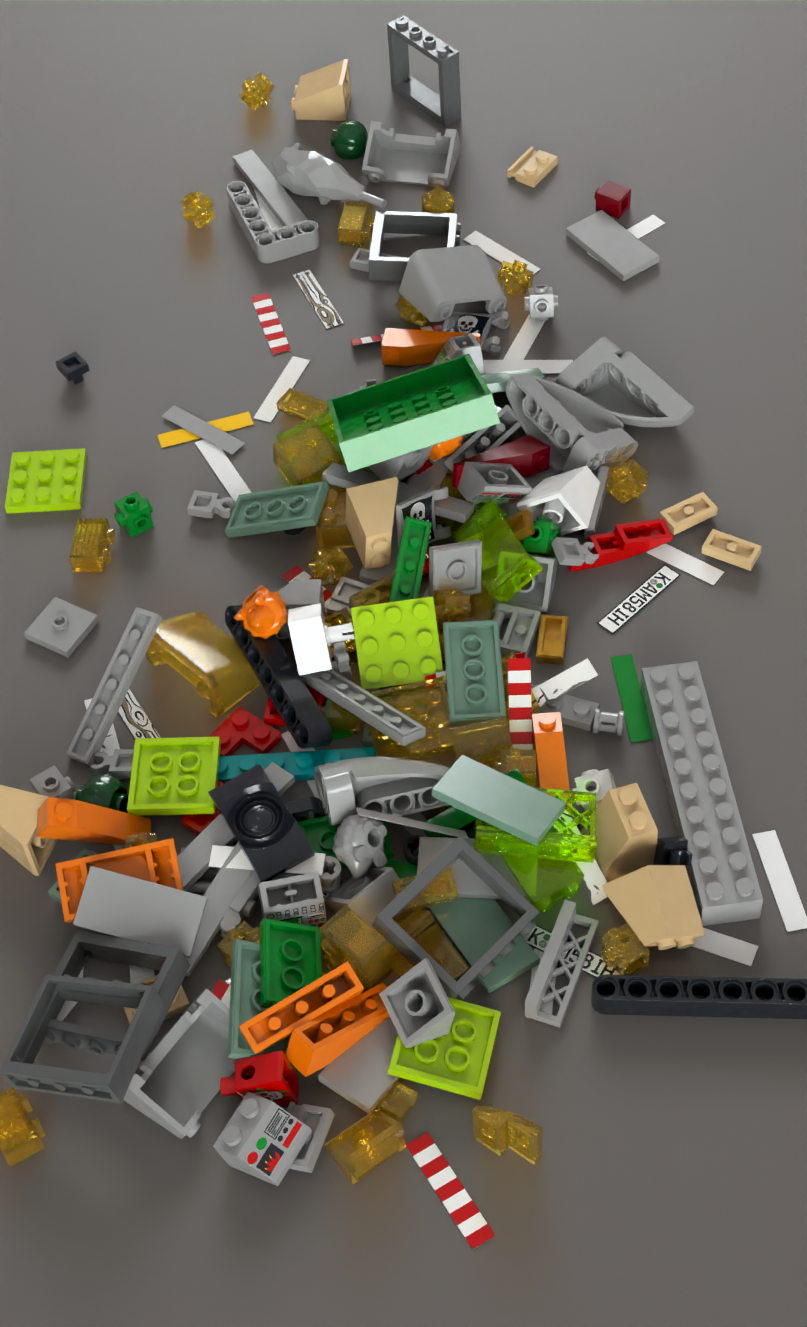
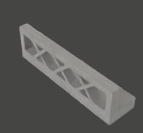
(549, 962)

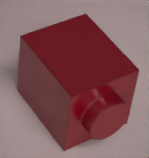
(613, 199)

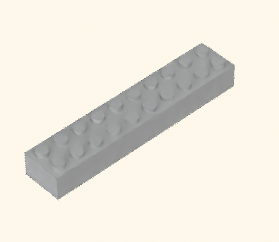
(701, 794)

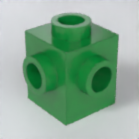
(134, 514)
(541, 540)

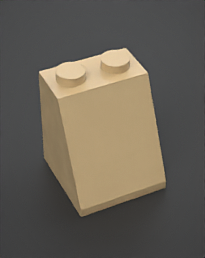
(324, 93)
(371, 520)
(19, 828)
(624, 832)
(658, 905)

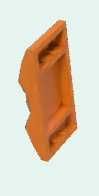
(150, 862)

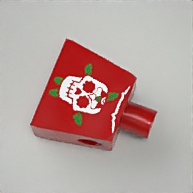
(265, 1076)

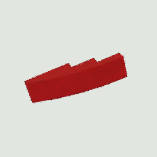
(626, 542)

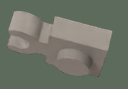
(207, 504)
(572, 553)
(341, 660)
(117, 765)

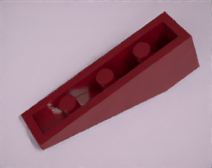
(525, 455)

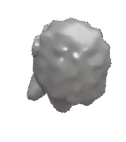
(360, 844)

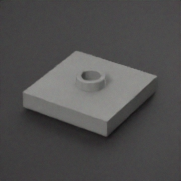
(456, 567)
(61, 627)

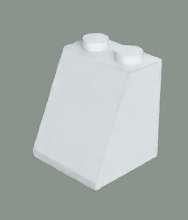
(564, 499)

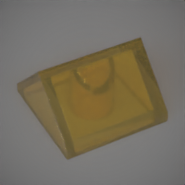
(366, 1145)

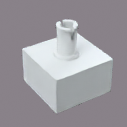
(313, 638)

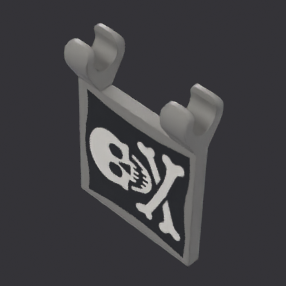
(478, 323)
(423, 508)

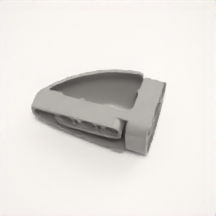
(625, 387)
(569, 423)
(377, 780)

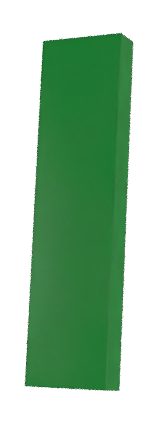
(410, 560)

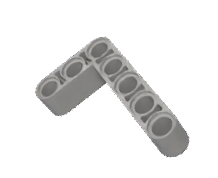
(267, 243)

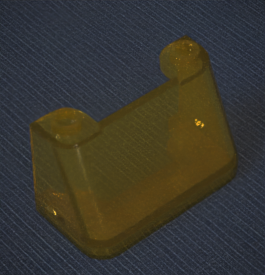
(204, 658)

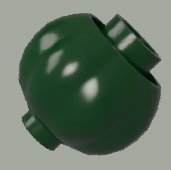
(349, 140)
(104, 792)

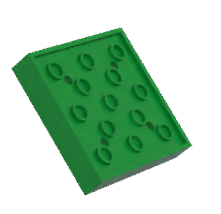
(412, 412)

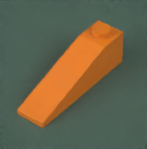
(414, 347)
(550, 751)
(87, 822)
(301, 1007)
(335, 1031)

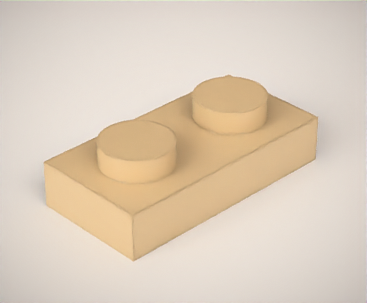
(688, 513)
(731, 549)

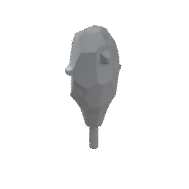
(319, 176)

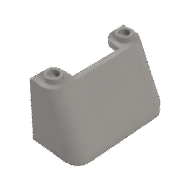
(410, 157)
(448, 276)
(185, 1068)

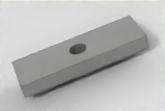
(602, 476)

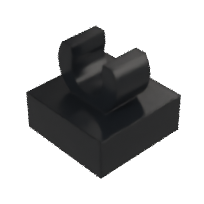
(73, 367)
(672, 851)

